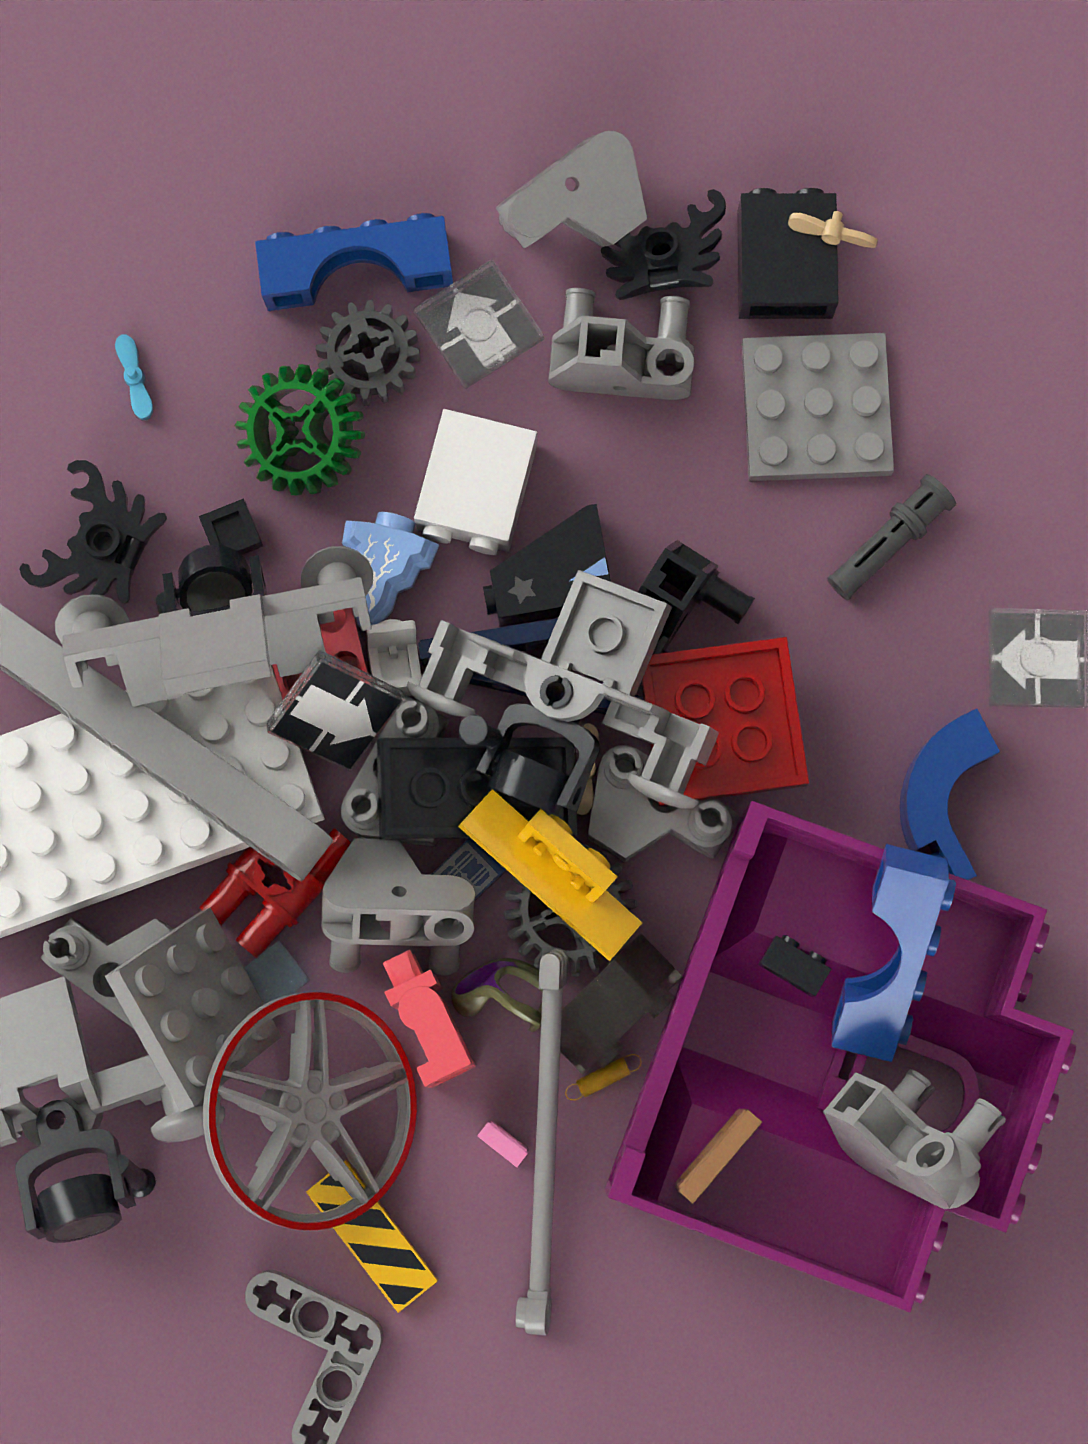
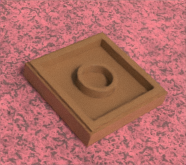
(717, 1154)

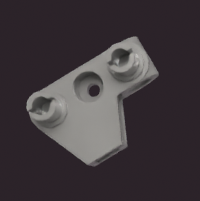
(600, 207)
(633, 363)
(361, 804)
(630, 822)
(382, 883)
(87, 957)
(894, 1144)

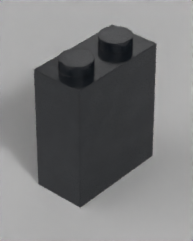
(782, 269)

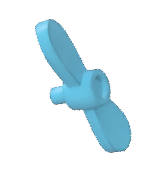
(134, 376)

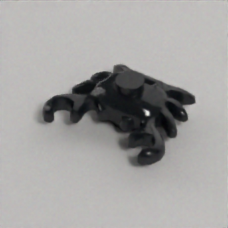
(668, 255)
(106, 542)

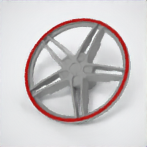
(308, 1111)

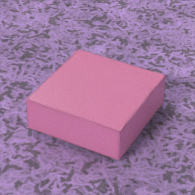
(503, 1143)

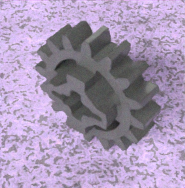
(386, 346)

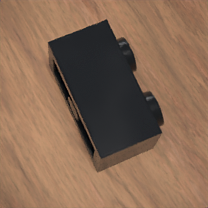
(795, 966)

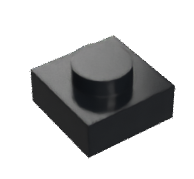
(232, 527)

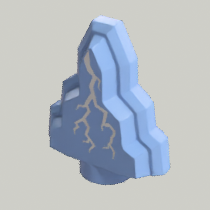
(394, 556)

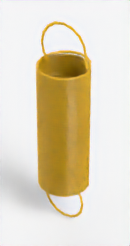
(603, 1077)

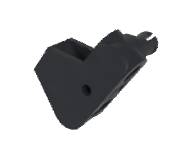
(699, 581)

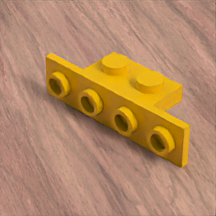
(554, 869)

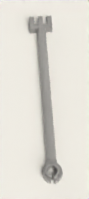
(535, 1309)

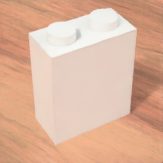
(475, 482)

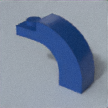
(929, 783)

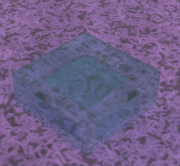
(276, 973)

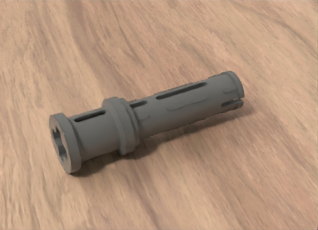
(906, 523)

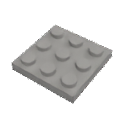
(817, 407)
(186, 1002)

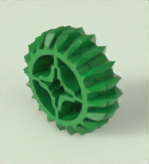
(313, 415)

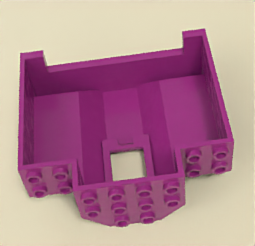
(767, 1048)

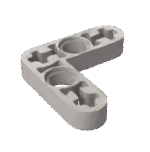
(339, 1355)

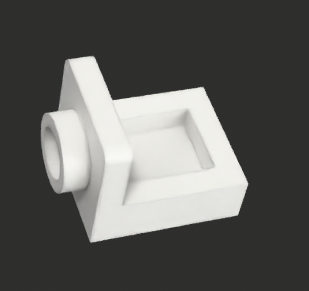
(394, 653)

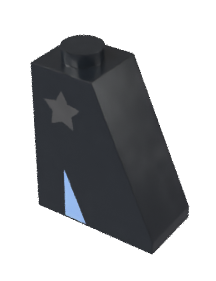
(539, 576)

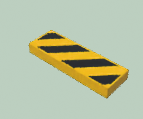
(377, 1245)

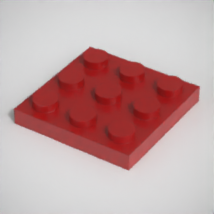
(749, 700)

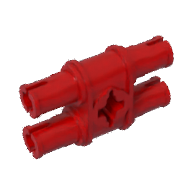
(280, 905)

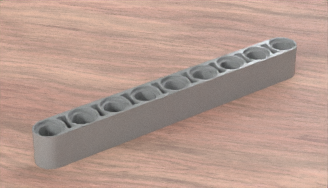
(162, 751)

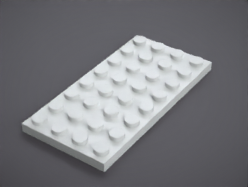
(95, 825)

